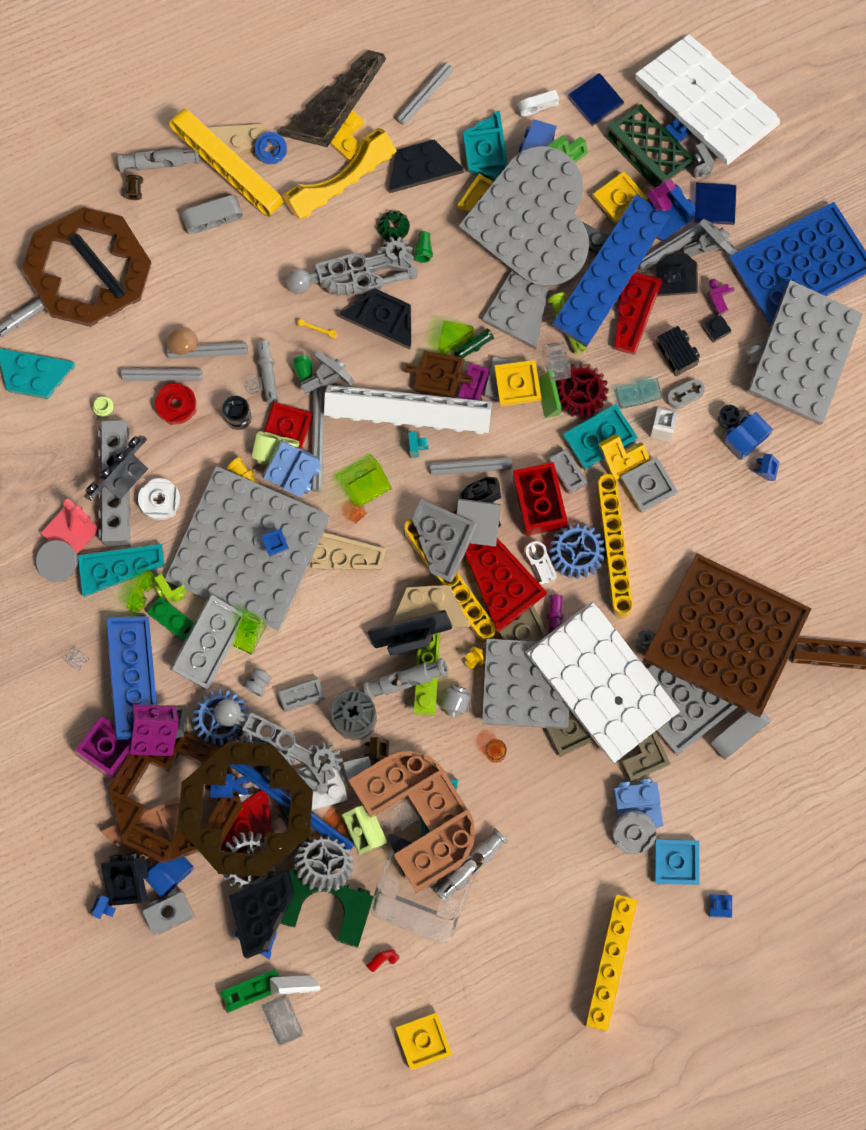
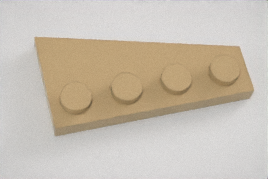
(346, 554)

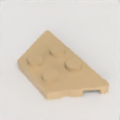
(431, 599)

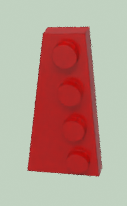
(634, 311)

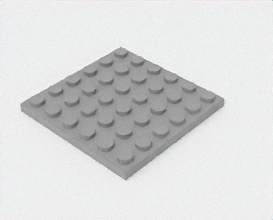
(228, 557)

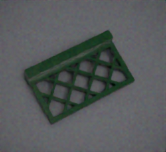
(634, 153)

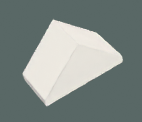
(664, 424)

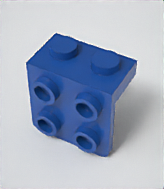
(680, 213)

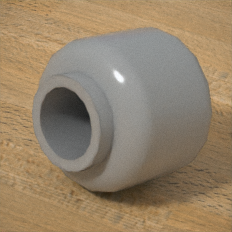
(455, 700)

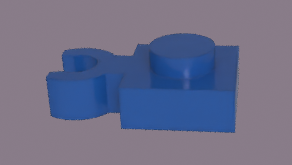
(231, 786)

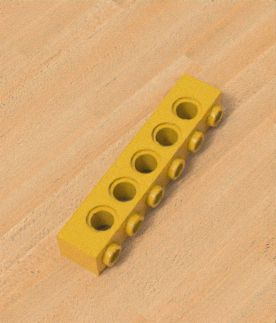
(611, 963)

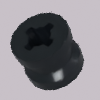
(730, 412)

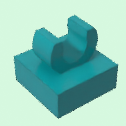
(417, 444)

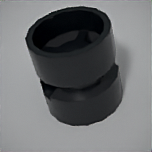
(237, 412)

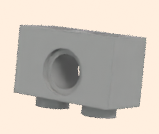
(181, 914)

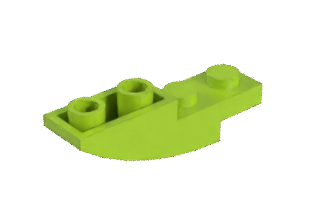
(427, 693)

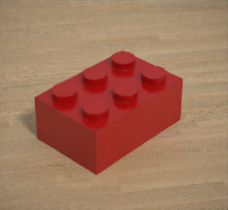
(539, 499)

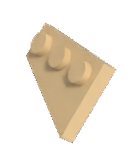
(239, 138)

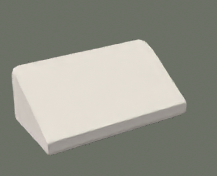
(293, 985)

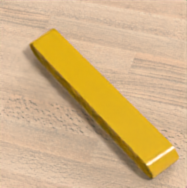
(226, 162)
(616, 535)
(458, 586)

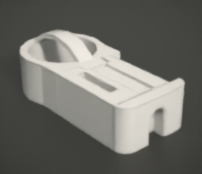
(537, 103)
(543, 566)

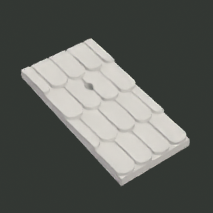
(708, 99)
(592, 666)

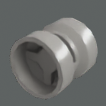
(257, 682)

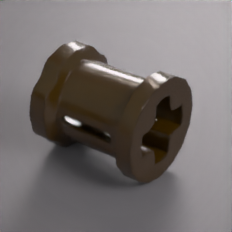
(133, 187)

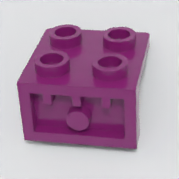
(153, 730)

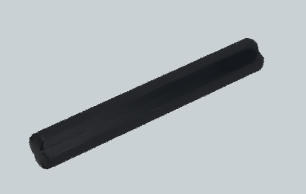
(97, 265)

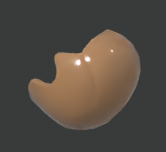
(182, 341)

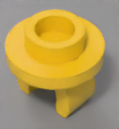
(475, 657)

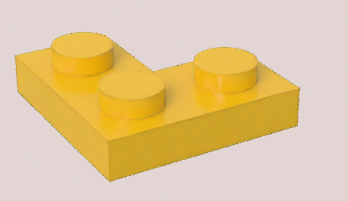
(343, 141)
(620, 460)

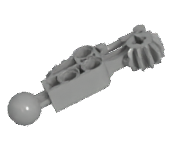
(347, 281)
(229, 713)

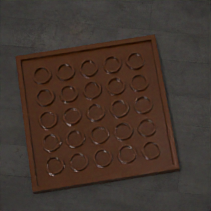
(727, 635)

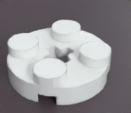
(159, 511)

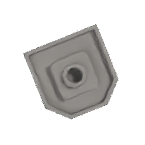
(710, 241)
(327, 374)

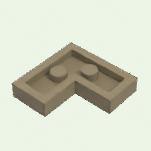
(648, 761)

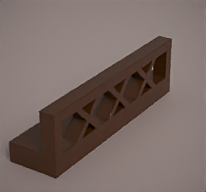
(826, 659)

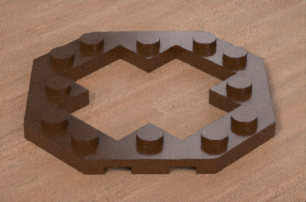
(48, 286)
(130, 812)

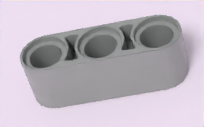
(212, 214)
(739, 733)

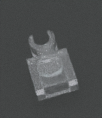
(403, 816)

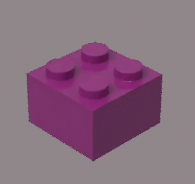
(102, 750)

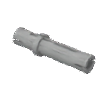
(20, 317)
(266, 364)

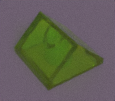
(364, 481)

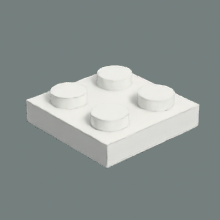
(336, 790)

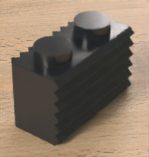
(677, 350)

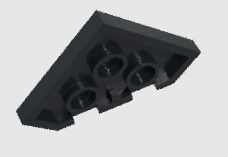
(260, 911)

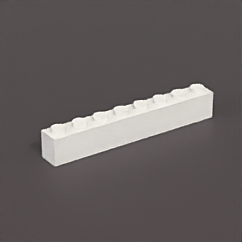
(407, 409)

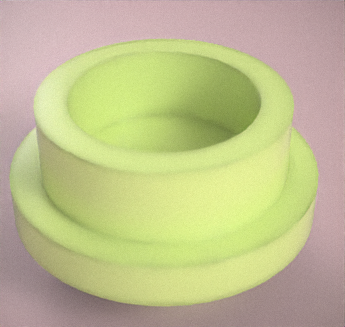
(103, 406)

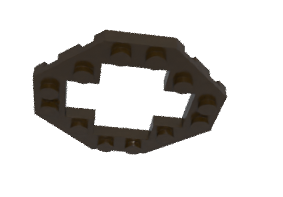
(276, 844)

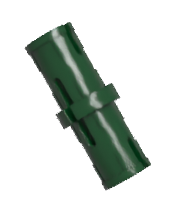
(474, 344)

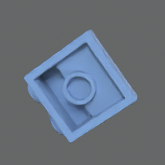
(292, 468)
(639, 798)

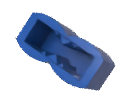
(747, 435)
(168, 875)

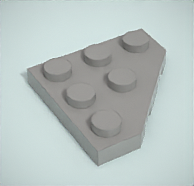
(442, 538)

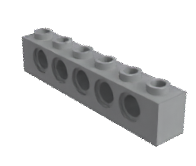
(121, 533)

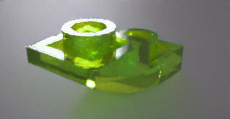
(137, 599)

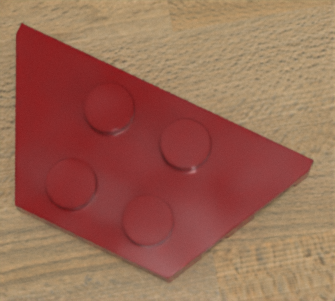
(253, 817)

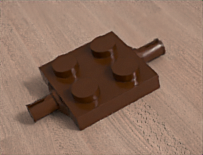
(438, 374)

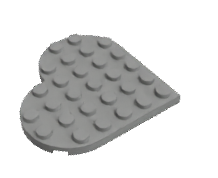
(532, 219)

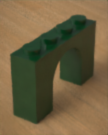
(355, 906)

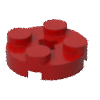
(165, 400)

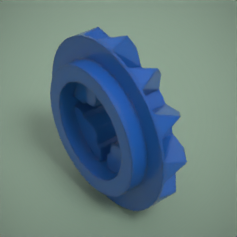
(274, 139)

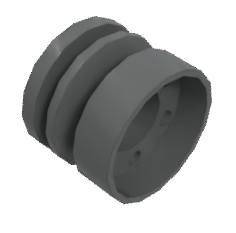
(358, 726)

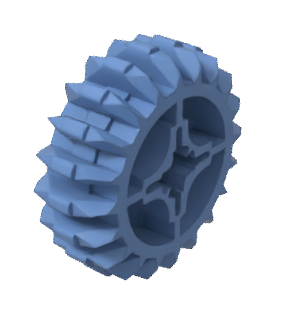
(570, 548)
(215, 726)

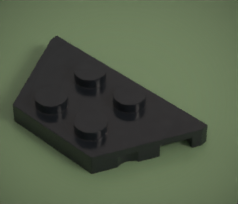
(422, 165)
(382, 316)

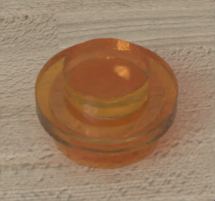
(357, 513)

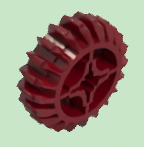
(589, 404)

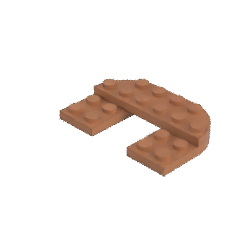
(437, 804)

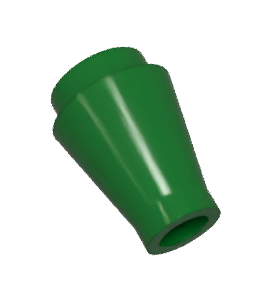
(423, 249)
(303, 367)

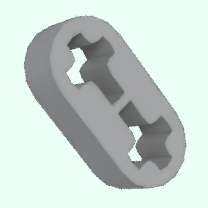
(683, 390)

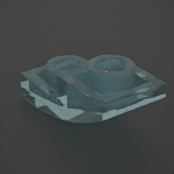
(638, 394)

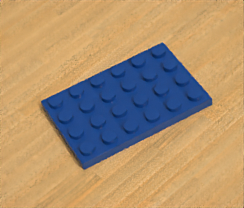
(812, 252)

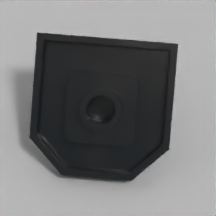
(677, 275)
(483, 490)

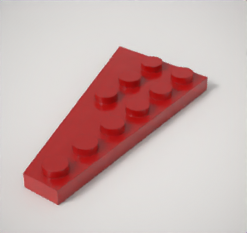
(502, 582)

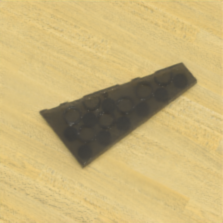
(333, 104)

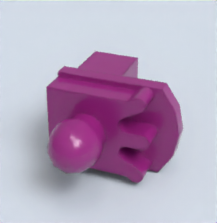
(659, 198)
(716, 296)

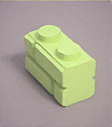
(364, 830)

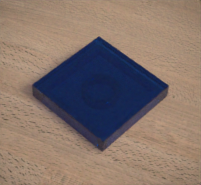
(595, 99)
(715, 203)

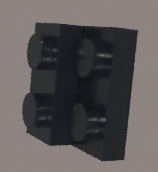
(125, 879)

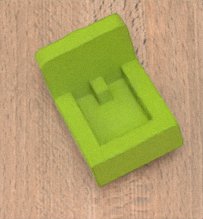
(163, 589)

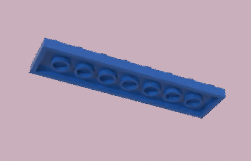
(610, 271)

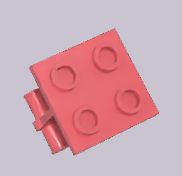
(71, 526)

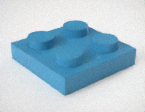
(677, 862)

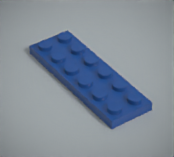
(129, 669)

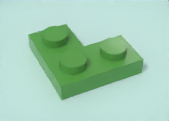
(575, 149)

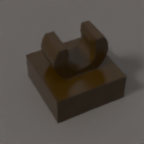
(378, 748)

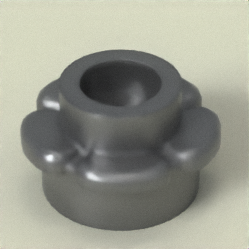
(641, 639)

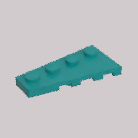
(114, 567)

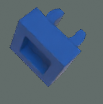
(678, 130)
(769, 467)
(275, 542)
(720, 906)
(100, 907)

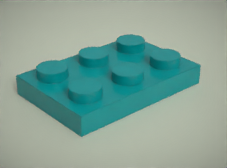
(585, 437)

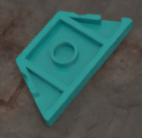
(486, 147)
(32, 373)

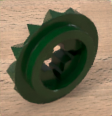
(394, 216)

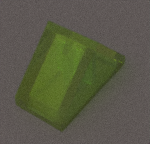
(453, 335)
(249, 632)

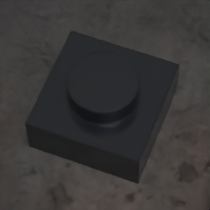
(717, 328)

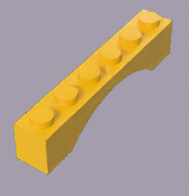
(372, 151)

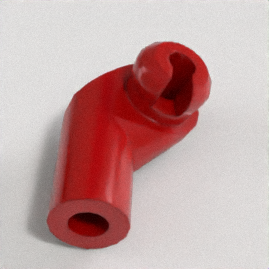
(381, 957)

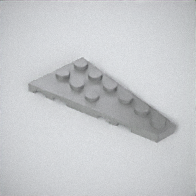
(518, 309)

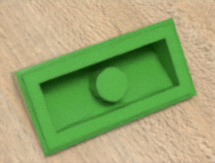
(549, 396)

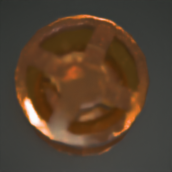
(493, 754)

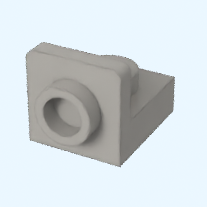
(704, 161)

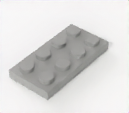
(207, 642)

